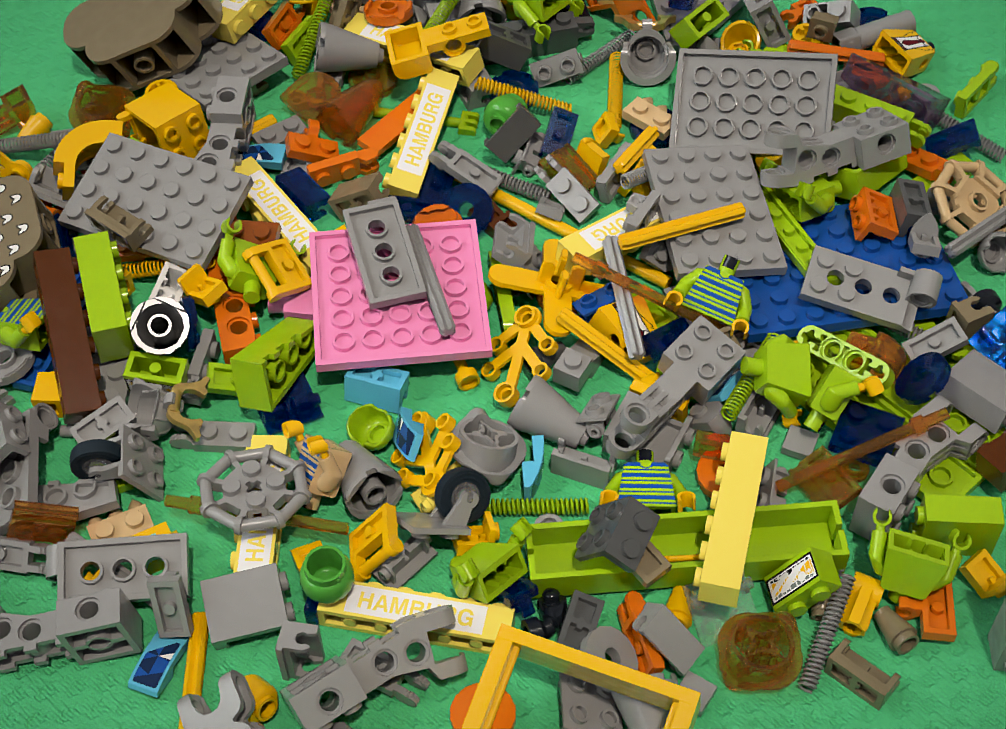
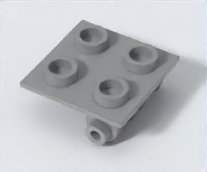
(586, 705)

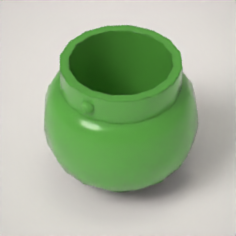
(500, 110)
(326, 575)

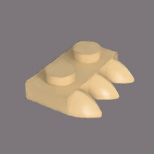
(643, 114)
(121, 523)

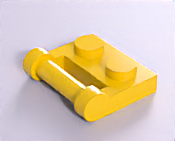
(284, 265)
(375, 531)

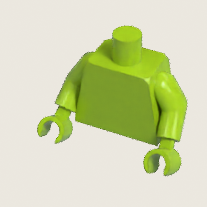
(540, 11)
(807, 199)
(239, 273)
(913, 563)
(491, 567)

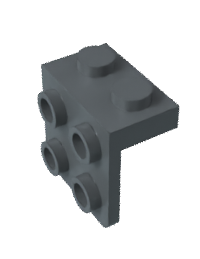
(618, 532)

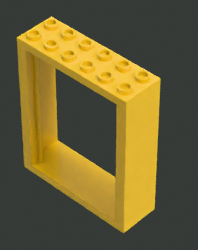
(513, 643)

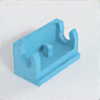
(377, 385)

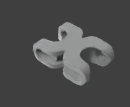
(233, 709)

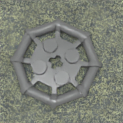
(249, 476)

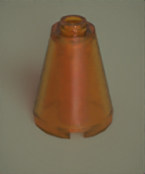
(350, 111)

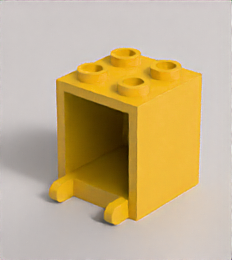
(168, 120)

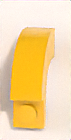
(78, 147)

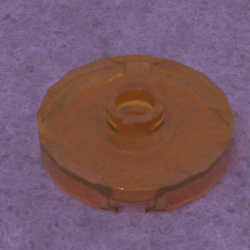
(383, 73)

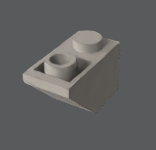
(847, 10)

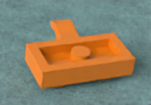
(309, 146)
(935, 614)

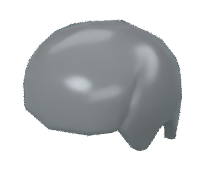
(993, 252)

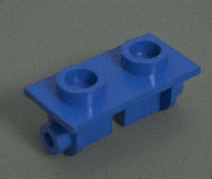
(589, 303)

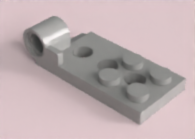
(395, 238)
(909, 286)
(20, 473)
(69, 559)

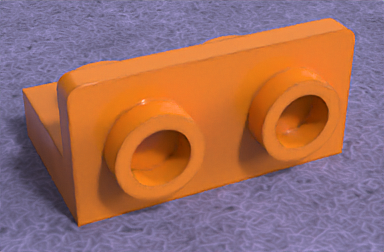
(873, 213)

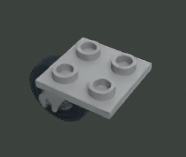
(123, 457)
(459, 500)

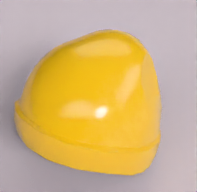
(736, 33)

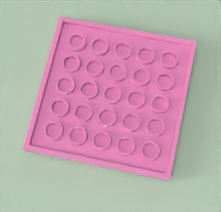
(403, 333)

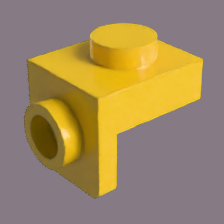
(202, 288)
(487, 532)
(984, 575)

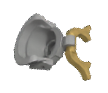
(647, 56)
(160, 410)

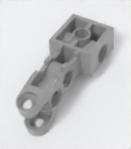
(231, 120)
(856, 140)
(691, 368)
(899, 475)
(81, 627)
(355, 676)

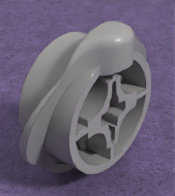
(488, 446)

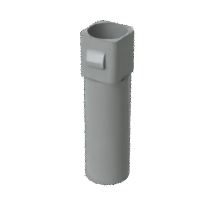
(867, 34)

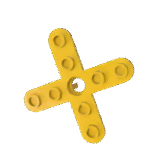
(555, 297)

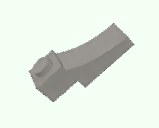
(576, 365)

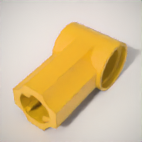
(861, 605)

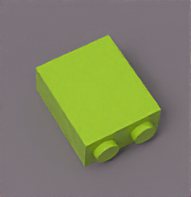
(976, 515)

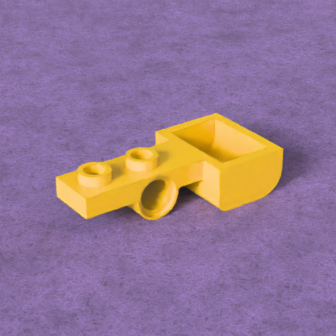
(411, 45)

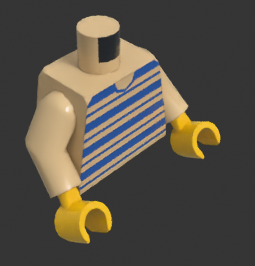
(324, 461)

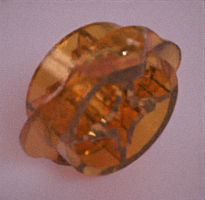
(99, 102)
(762, 663)

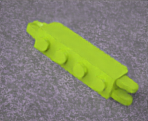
(851, 102)

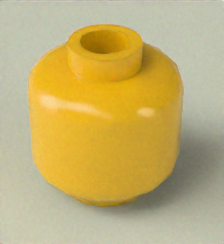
(265, 698)

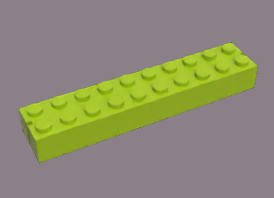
(775, 538)

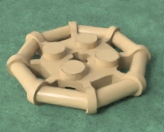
(983, 187)

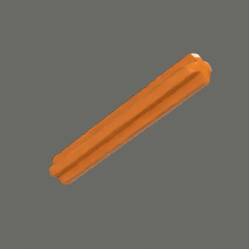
(843, 52)

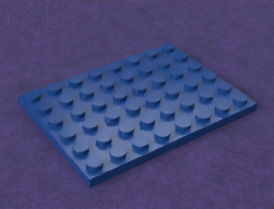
(776, 296)

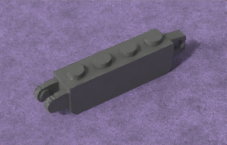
(563, 36)

